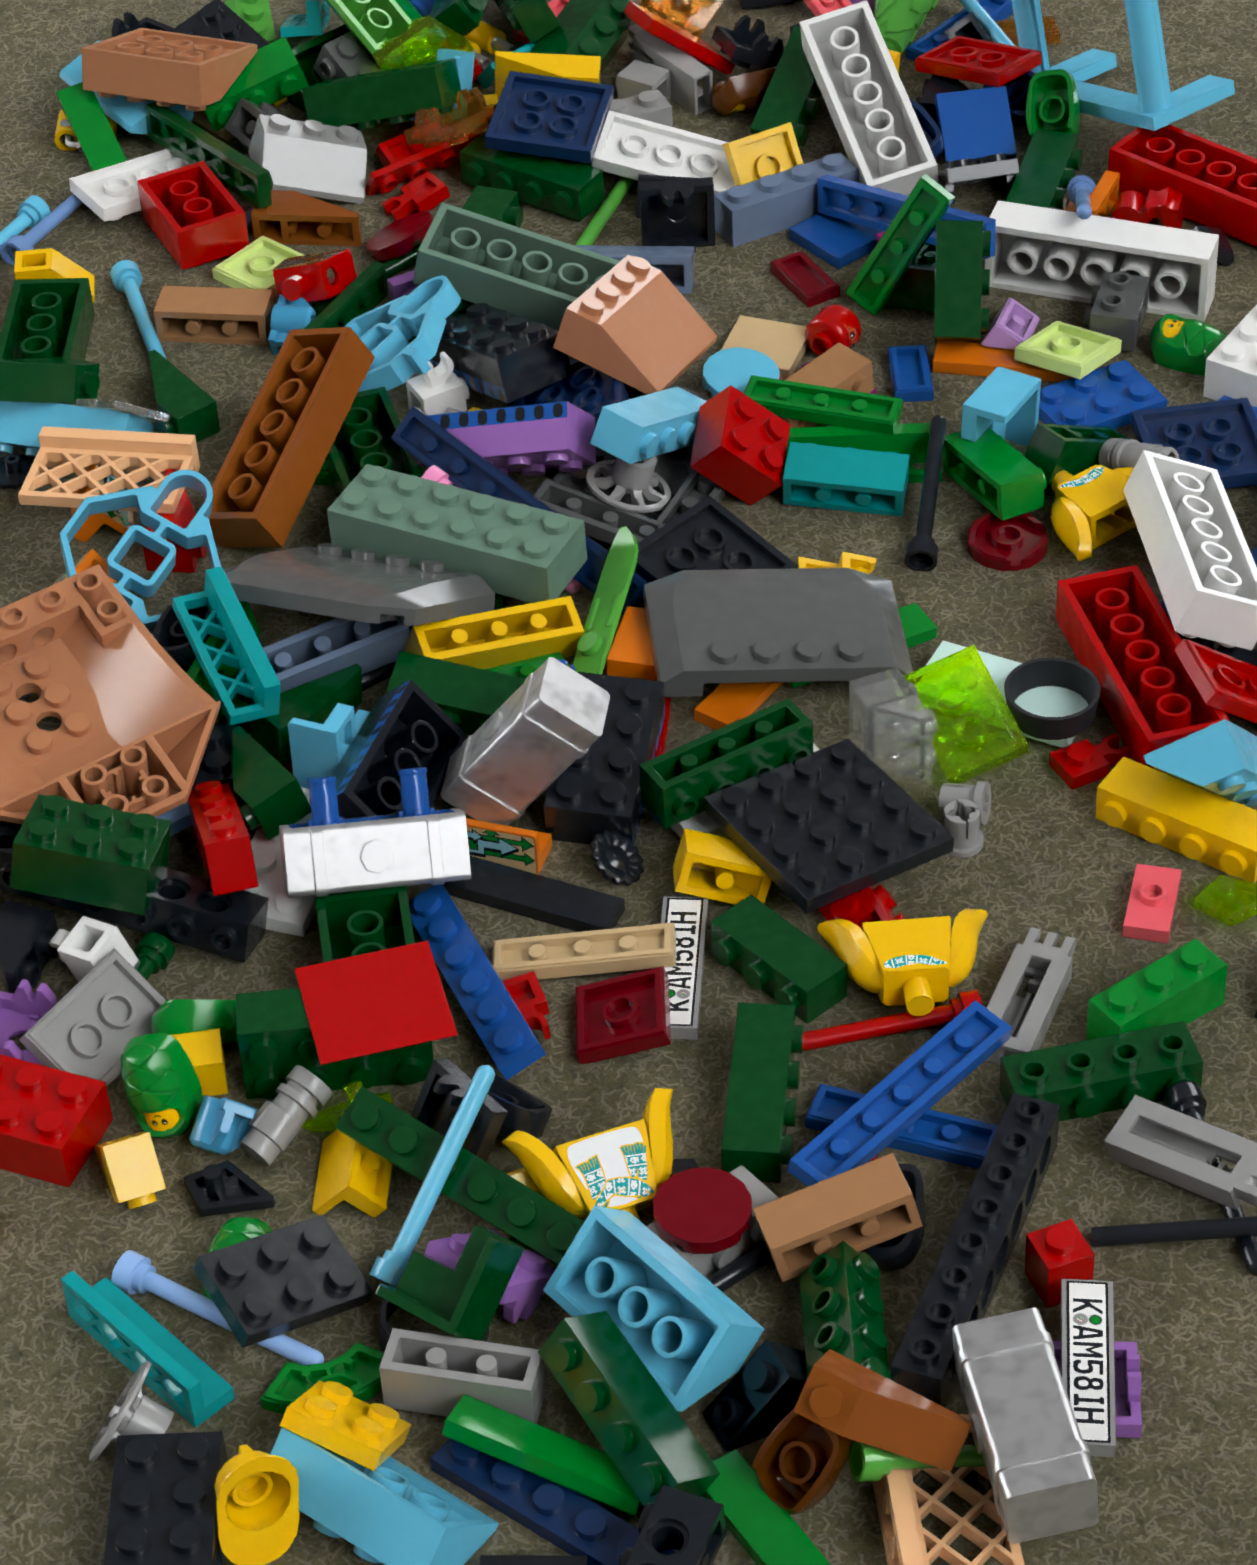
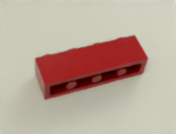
(222, 838)

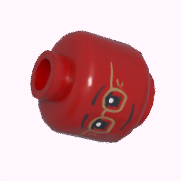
(832, 326)

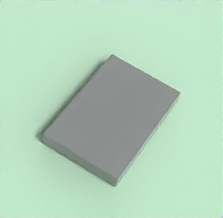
(95, 1021)

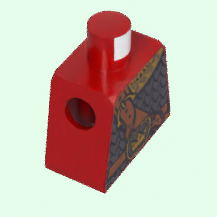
(307, 275)

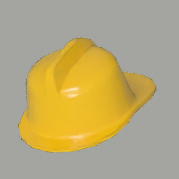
(256, 1506)

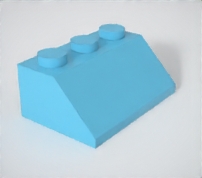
(1215, 759)

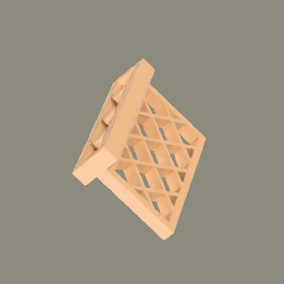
(116, 452)
(901, 1519)

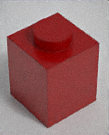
(1055, 1255)

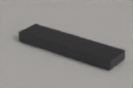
(538, 897)

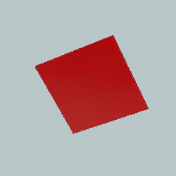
(375, 1002)

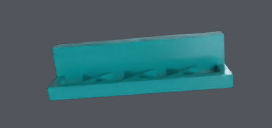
(308, 24)
(241, 642)
(137, 1337)

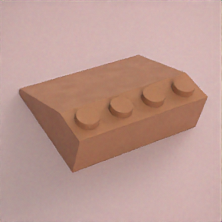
(164, 67)
(635, 327)

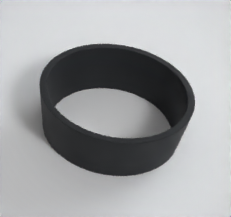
(1052, 672)

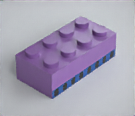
(527, 436)

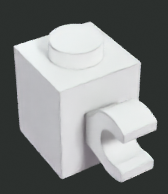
(438, 389)
(89, 944)

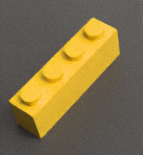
(501, 634)
(1180, 817)

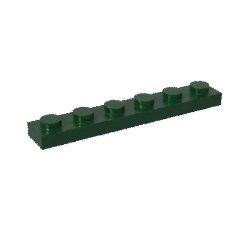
(197, 145)
(471, 1182)

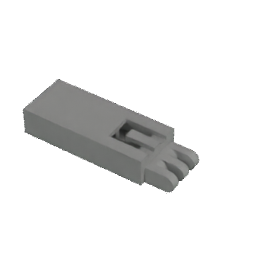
(683, 69)
(1051, 975)
(1183, 1152)

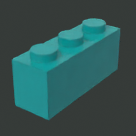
(845, 479)

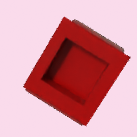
(1162, 204)

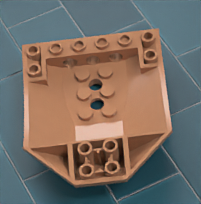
(125, 706)

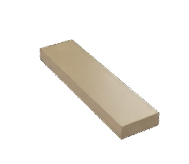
(586, 952)

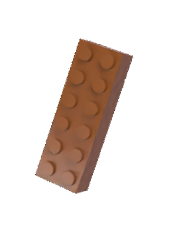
(287, 436)

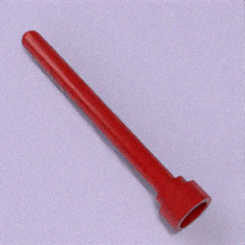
(889, 1024)

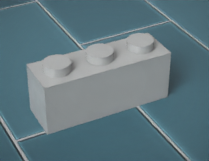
(435, 1371)

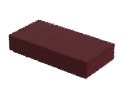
(804, 279)

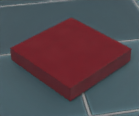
(622, 1015)

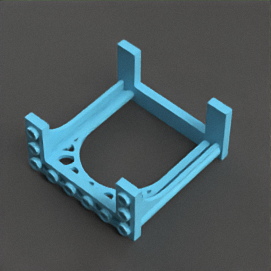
(1154, 103)

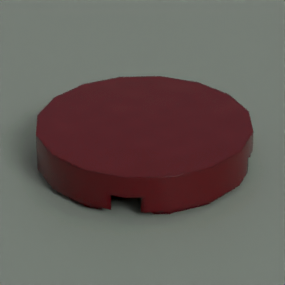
(399, 236)
(1007, 550)
(702, 1210)

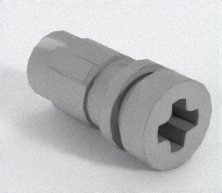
(1126, 452)
(281, 1120)

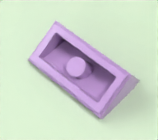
(1010, 326)

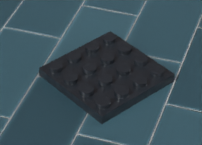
(827, 825)

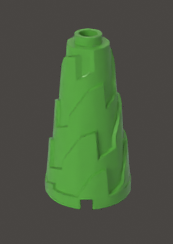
(901, 20)

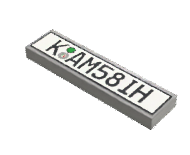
(686, 978)
(1089, 1360)

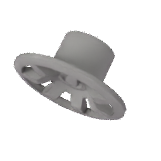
(629, 479)
(132, 1414)

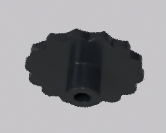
(14, 470)
(616, 857)

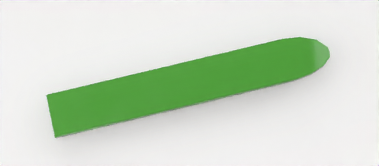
(607, 604)

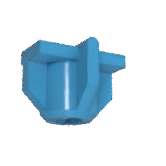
(288, 316)
(221, 1125)

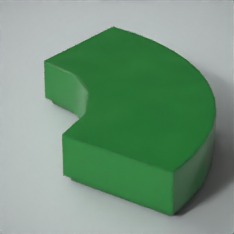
(355, 1369)

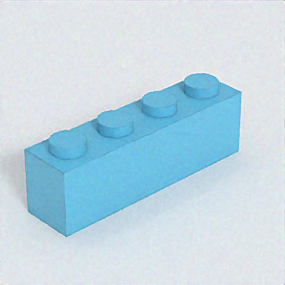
(648, 425)

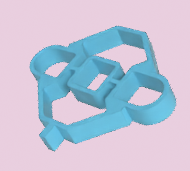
(390, 327)
(147, 502)

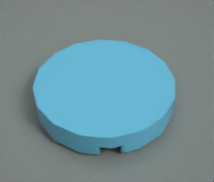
(735, 368)

